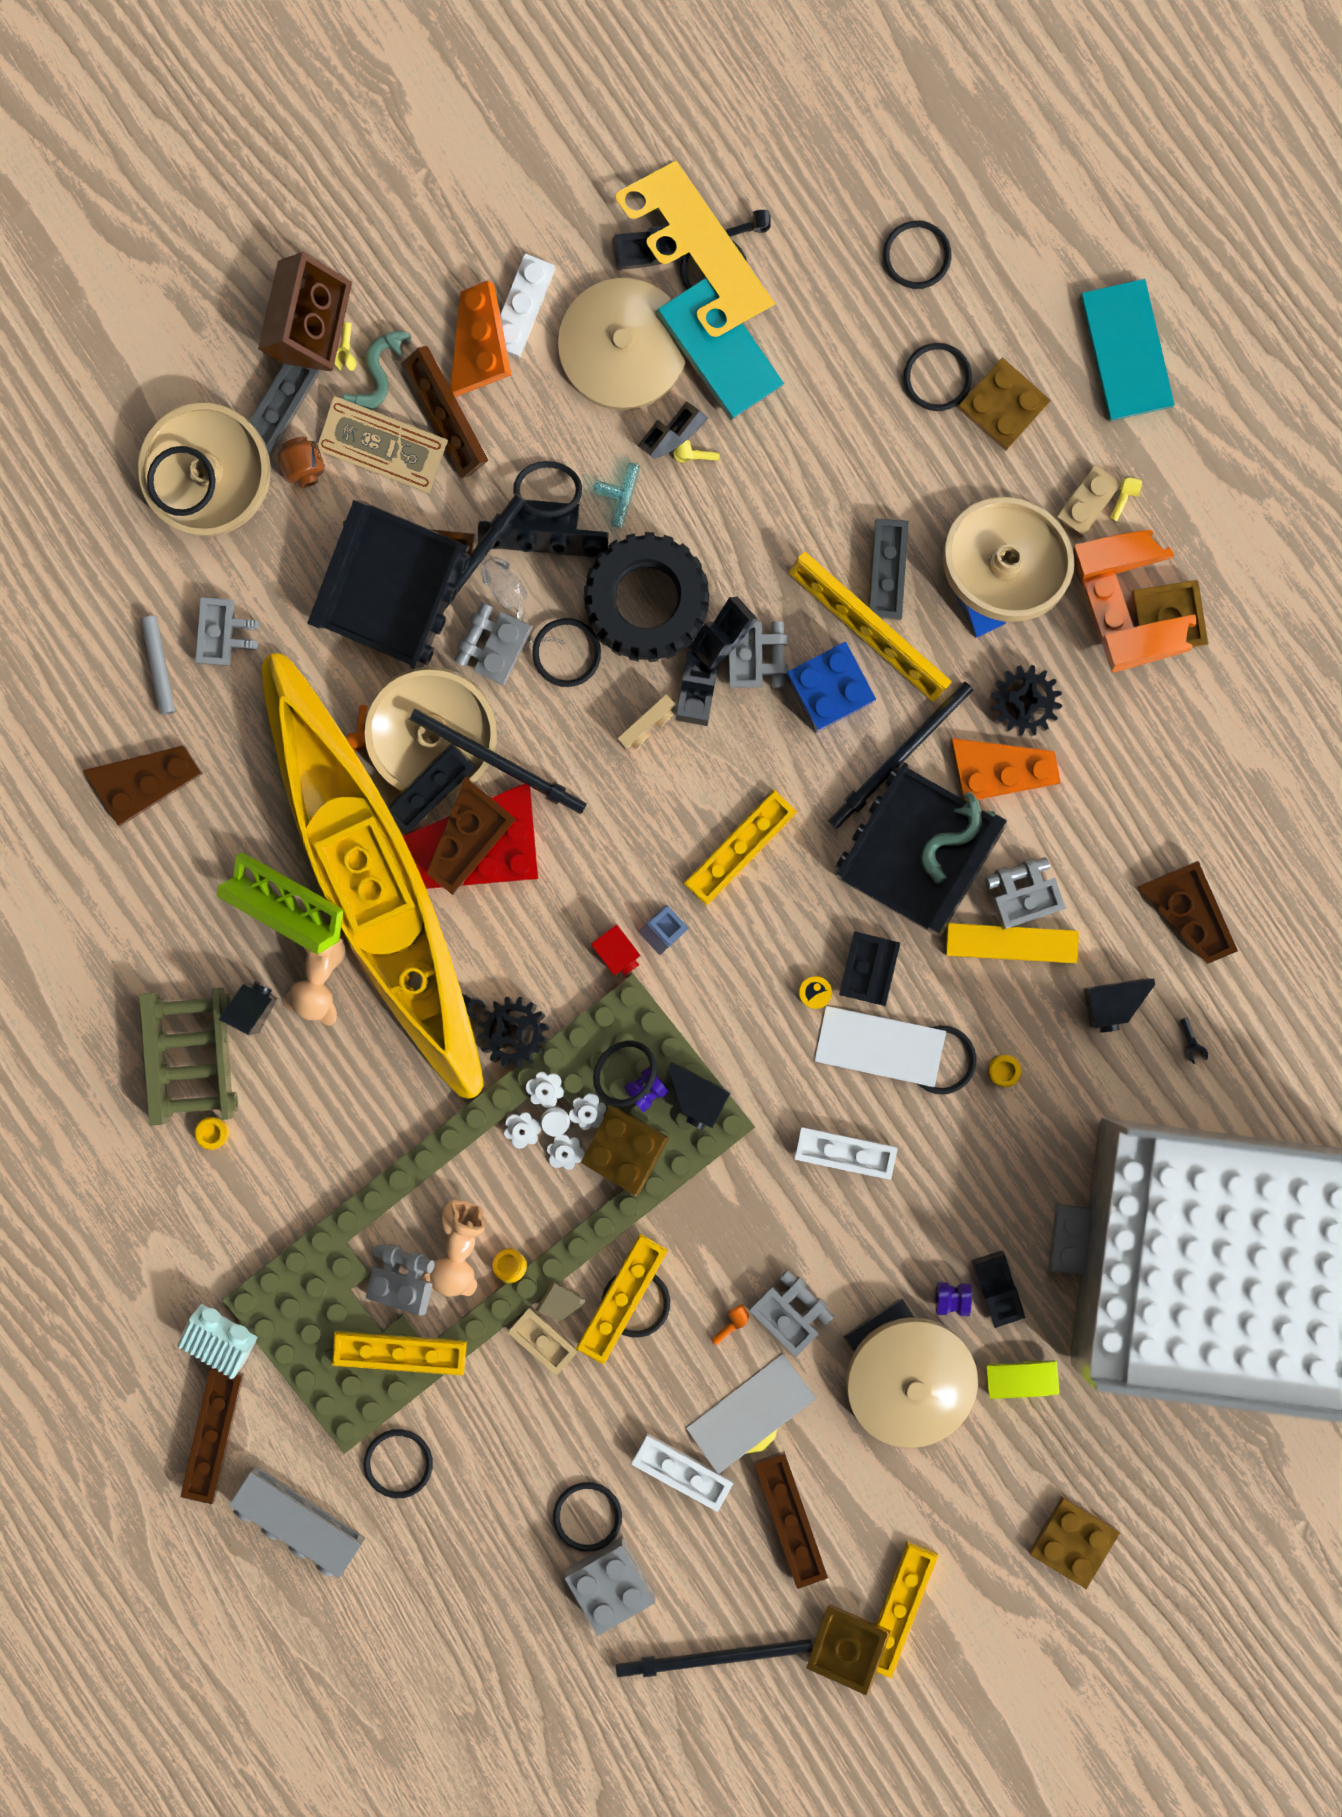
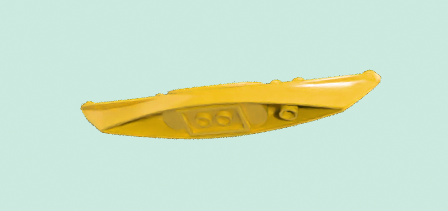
(370, 875)

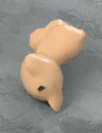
(310, 996)
(452, 1274)

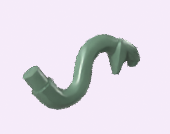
(393, 341)
(928, 858)

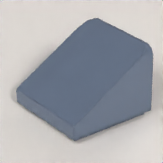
(663, 929)

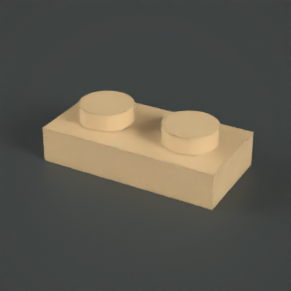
(1088, 501)
(637, 733)
(542, 1341)

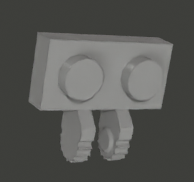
(216, 632)

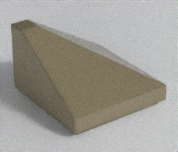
(559, 1302)

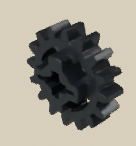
(1040, 702)
(524, 1026)

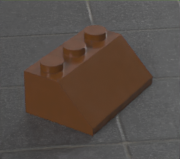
(305, 313)

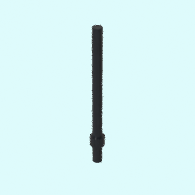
(499, 525)
(553, 792)
(856, 800)
(650, 1666)

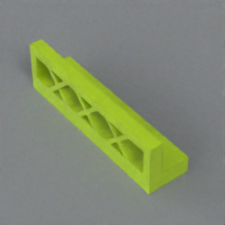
(282, 911)

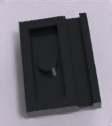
(869, 968)

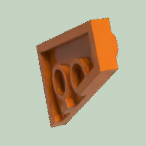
(479, 341)
(1002, 769)

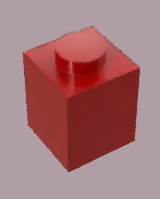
(617, 951)

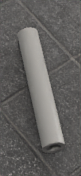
(157, 665)

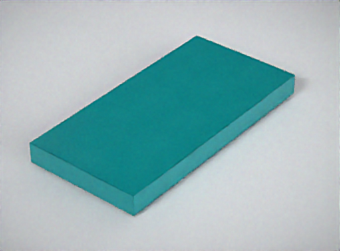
(1127, 350)
(727, 364)

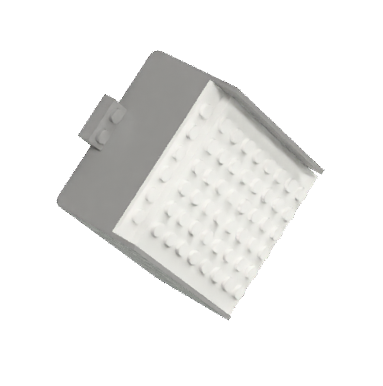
(1208, 1270)

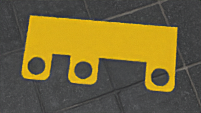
(702, 236)

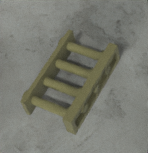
(159, 1074)

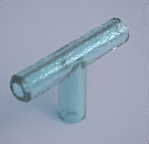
(622, 494)

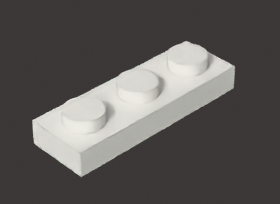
(525, 302)
(845, 1153)
(682, 1472)

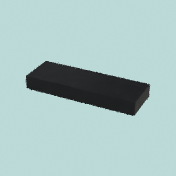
(430, 787)

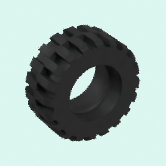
(638, 553)

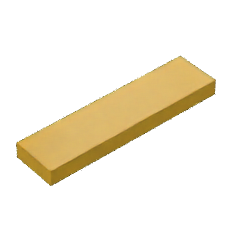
(740, 847)
(1012, 943)
(622, 1298)
(399, 1353)
(903, 1601)

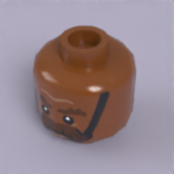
(301, 462)

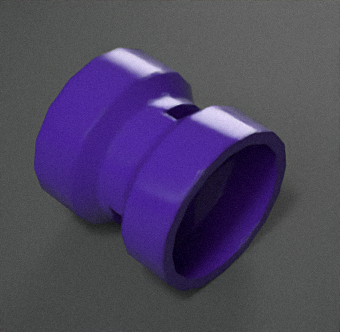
(658, 1090)
(953, 1299)

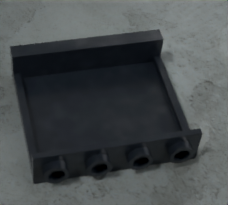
(389, 584)
(889, 849)

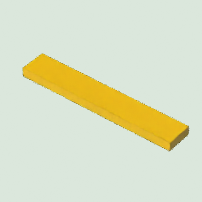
(869, 626)

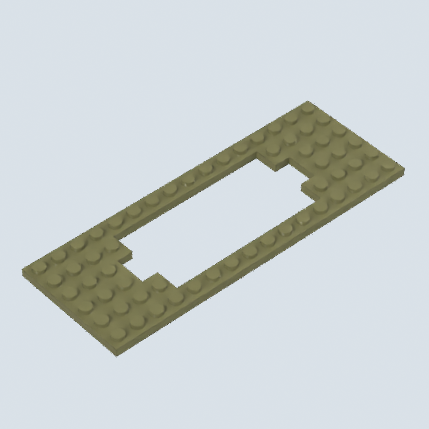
(307, 1288)

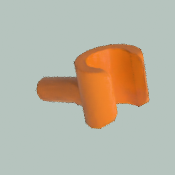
(357, 739)
(739, 1318)

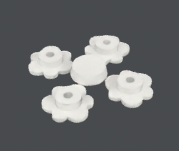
(555, 1120)

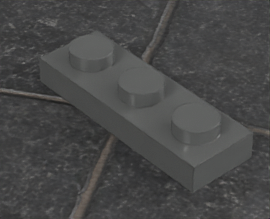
(282, 403)
(888, 568)

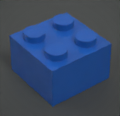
(830, 687)

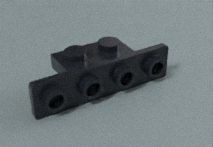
(549, 535)

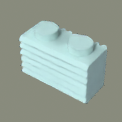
(217, 1341)

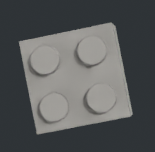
(610, 1586)

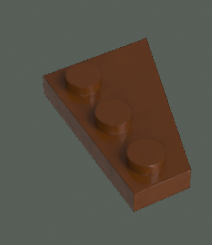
(142, 781)
(469, 836)
(1192, 910)

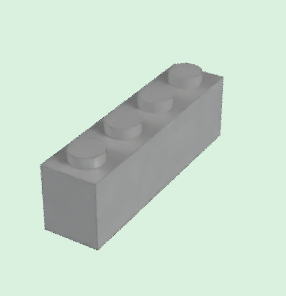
(296, 1522)

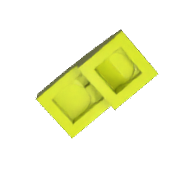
(1023, 1379)

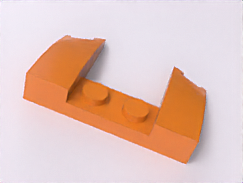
(1123, 644)

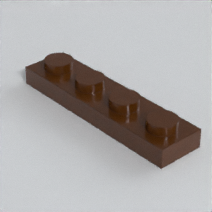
(444, 411)
(211, 1436)
(790, 1520)

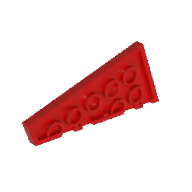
(508, 861)

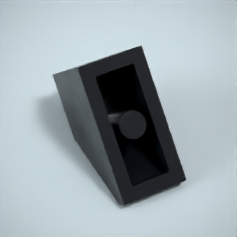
(1115, 1002)
(249, 1008)
(698, 1096)

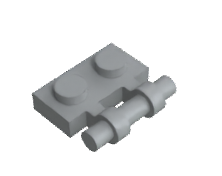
(502, 647)
(746, 658)
(1027, 903)
(398, 1289)
(784, 1320)

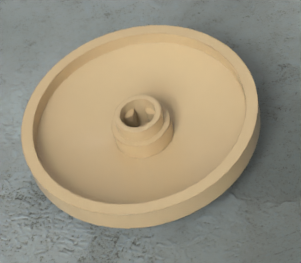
(618, 346)
(182, 480)
(1008, 559)
(405, 749)
(911, 1382)

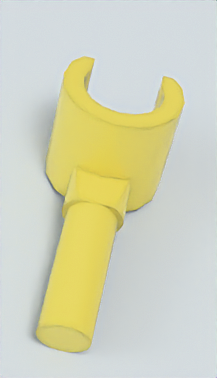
(343, 352)
(684, 454)
(1129, 487)

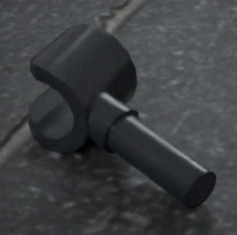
(760, 224)
(469, 1001)
(1192, 1042)

